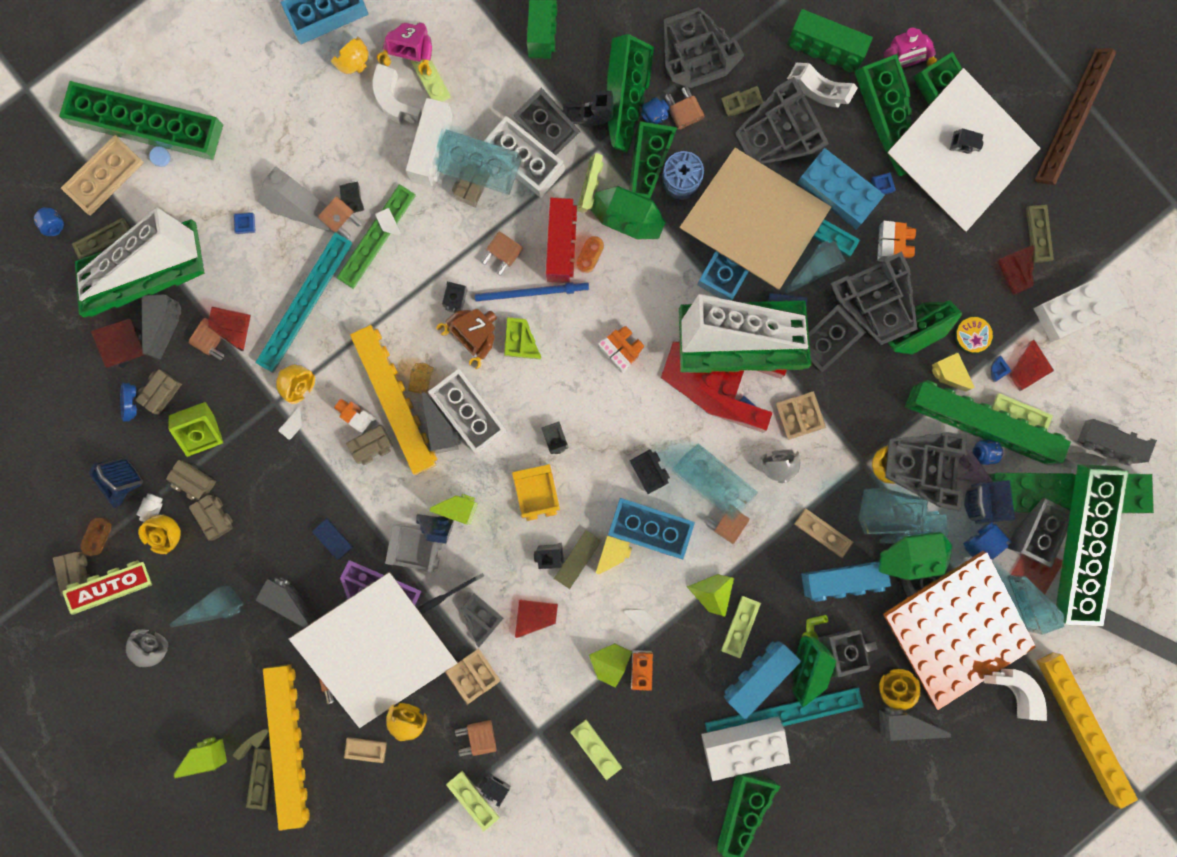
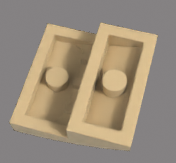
(801, 415)
(472, 676)

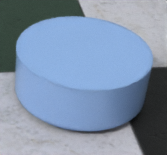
(159, 156)

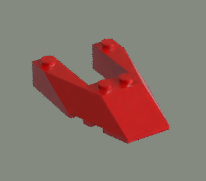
(717, 392)

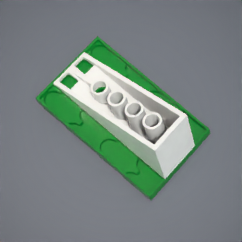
(140, 263)
(743, 335)

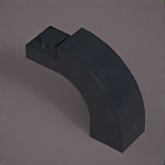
(594, 112)

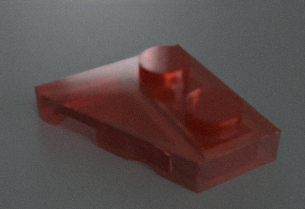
(1018, 269)
(230, 326)
(1030, 367)
(534, 616)

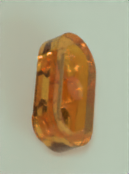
(590, 255)
(94, 534)

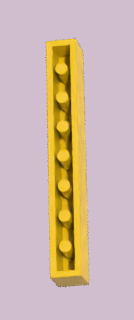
(393, 399)
(1087, 730)
(285, 747)

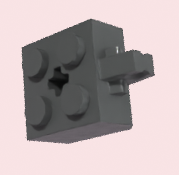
(849, 651)

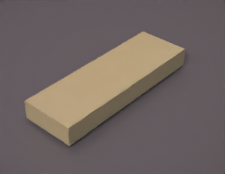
(823, 533)

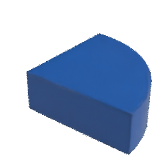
(999, 369)

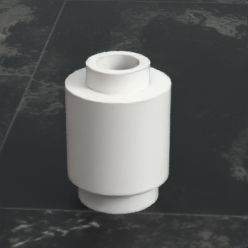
(149, 507)

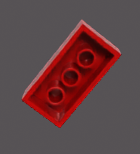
(560, 236)

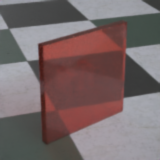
(117, 343)
(1038, 574)

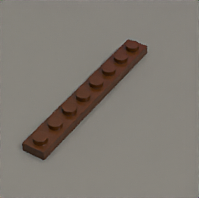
(1075, 116)

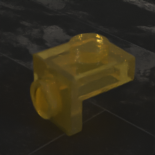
(420, 378)

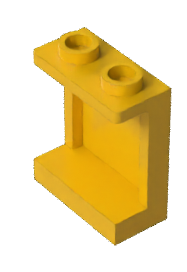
(536, 492)

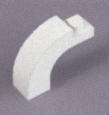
(383, 87)
(820, 88)
(1028, 694)

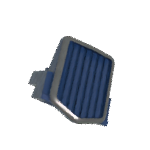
(115, 479)
(990, 502)

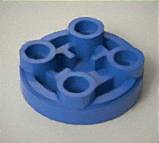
(127, 394)

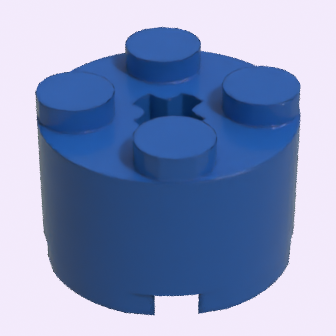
(990, 540)

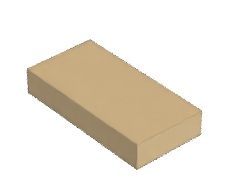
(365, 750)

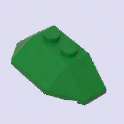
(628, 213)
(933, 323)
(917, 556)
(814, 670)

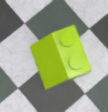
(195, 429)
(457, 508)
(204, 757)

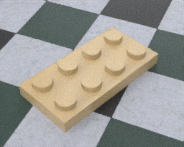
(102, 175)

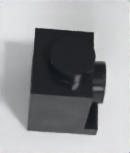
(966, 141)
(458, 303)
(548, 562)
(494, 789)

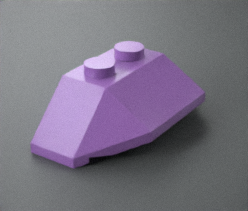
(358, 577)

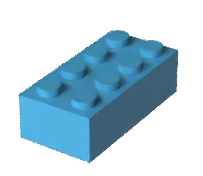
(317, 17)
(840, 188)
(722, 277)
(651, 528)
(844, 580)
(761, 679)

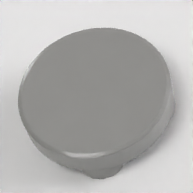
(1073, 459)

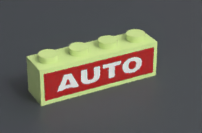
(106, 588)

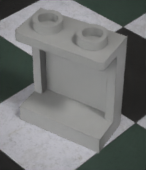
(412, 550)

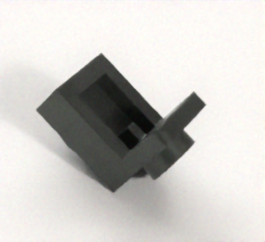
(351, 196)
(555, 438)

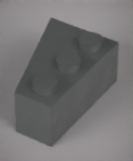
(1115, 442)

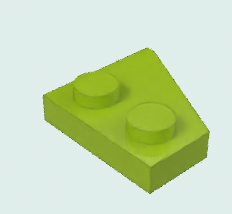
(519, 340)

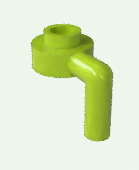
(814, 621)

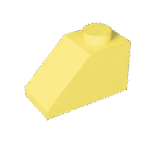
(953, 373)
(613, 553)

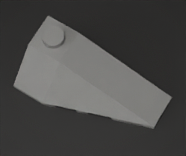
(290, 199)

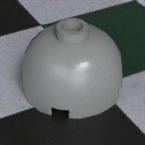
(781, 465)
(146, 649)

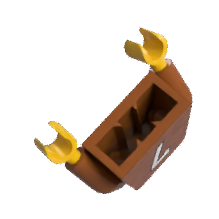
(472, 331)

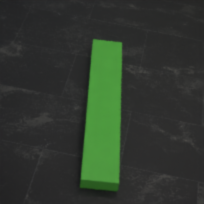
(374, 239)

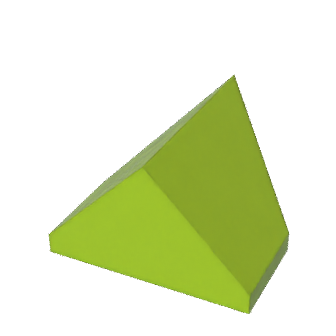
(713, 593)
(610, 663)

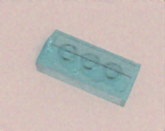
(478, 162)
(715, 482)

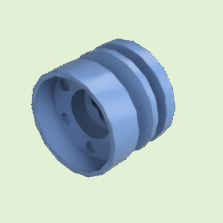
(680, 185)

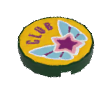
(973, 335)

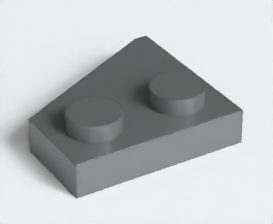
(480, 618)

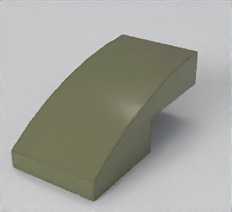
(742, 102)
(256, 740)

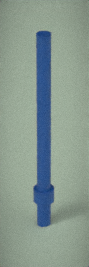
(569, 288)

